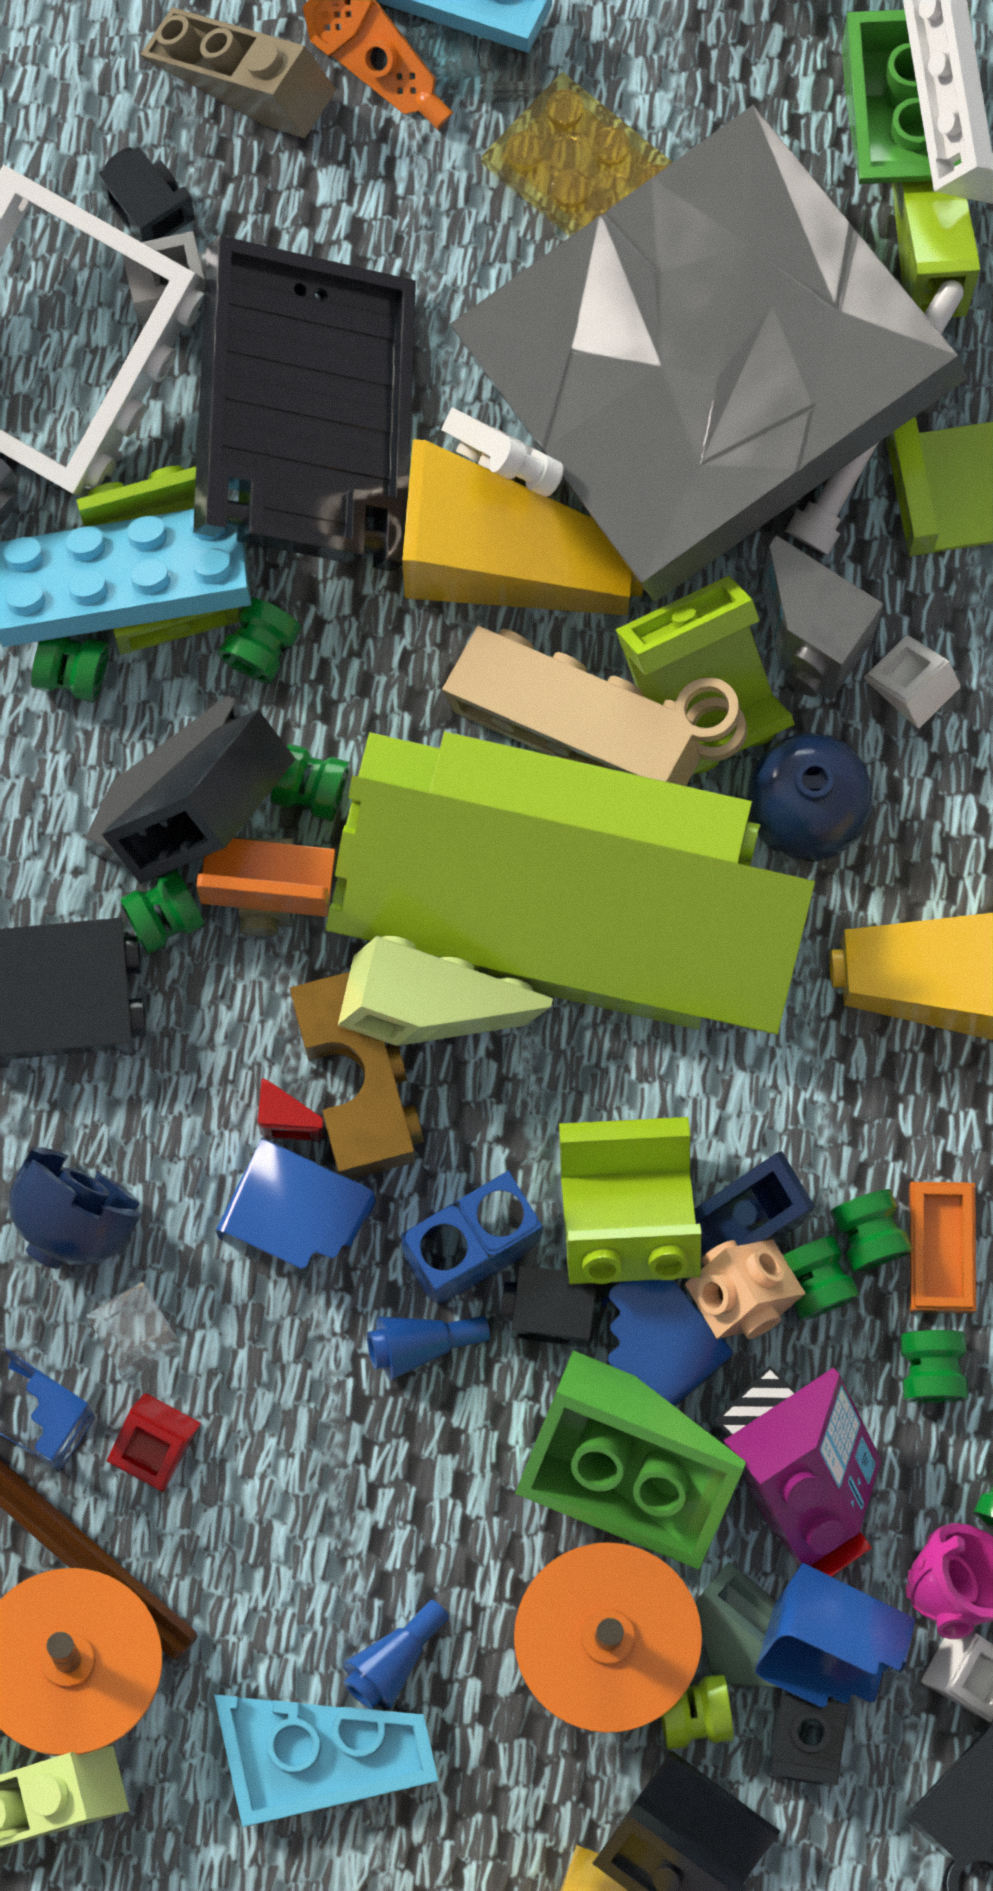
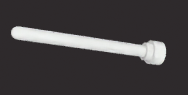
(819, 521)

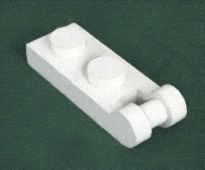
(503, 453)

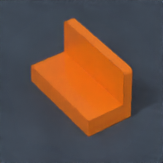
(269, 877)

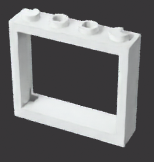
(951, 98)
(147, 361)

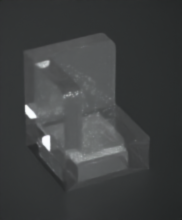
(134, 1331)

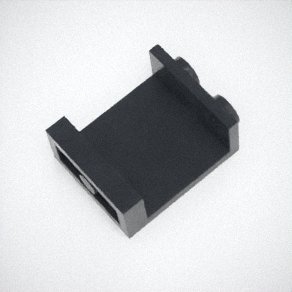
(685, 1835)

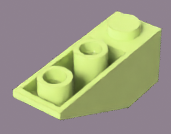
(422, 998)
(60, 1795)

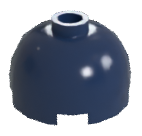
(810, 796)
(69, 1212)

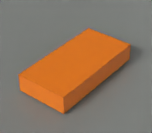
(943, 1247)

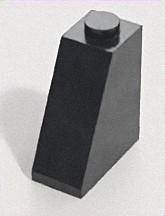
(201, 799)

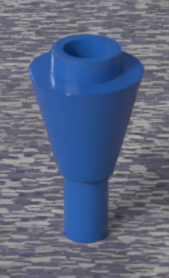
(408, 1343)
(384, 1667)

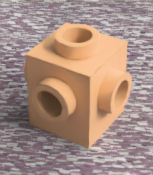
(744, 1288)

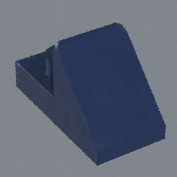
(755, 1206)

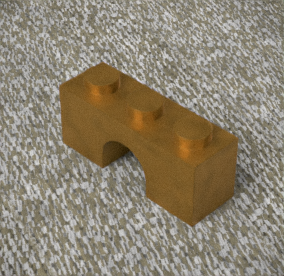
(372, 1128)

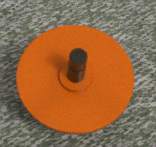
(607, 1637)
(75, 1661)

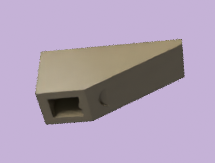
(244, 69)

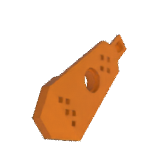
(353, 45)

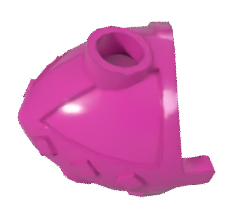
(954, 1580)

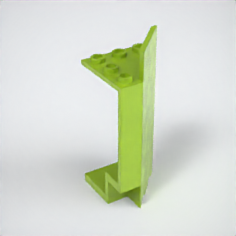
(569, 880)

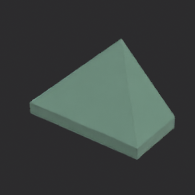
(734, 1625)

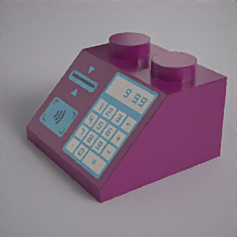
(810, 1467)

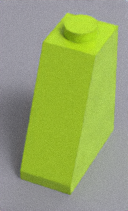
(934, 243)

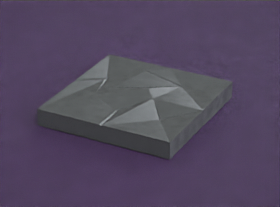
(708, 352)

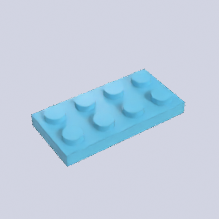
(117, 577)

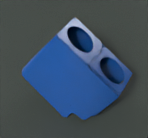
(295, 1206)
(476, 1266)
(664, 1338)
(57, 1414)
(831, 1640)

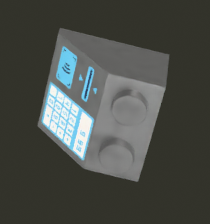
(815, 620)

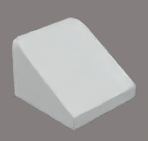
(914, 680)
(964, 1673)

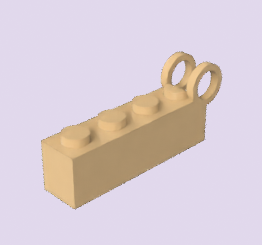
(585, 718)

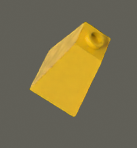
(503, 544)
(921, 972)

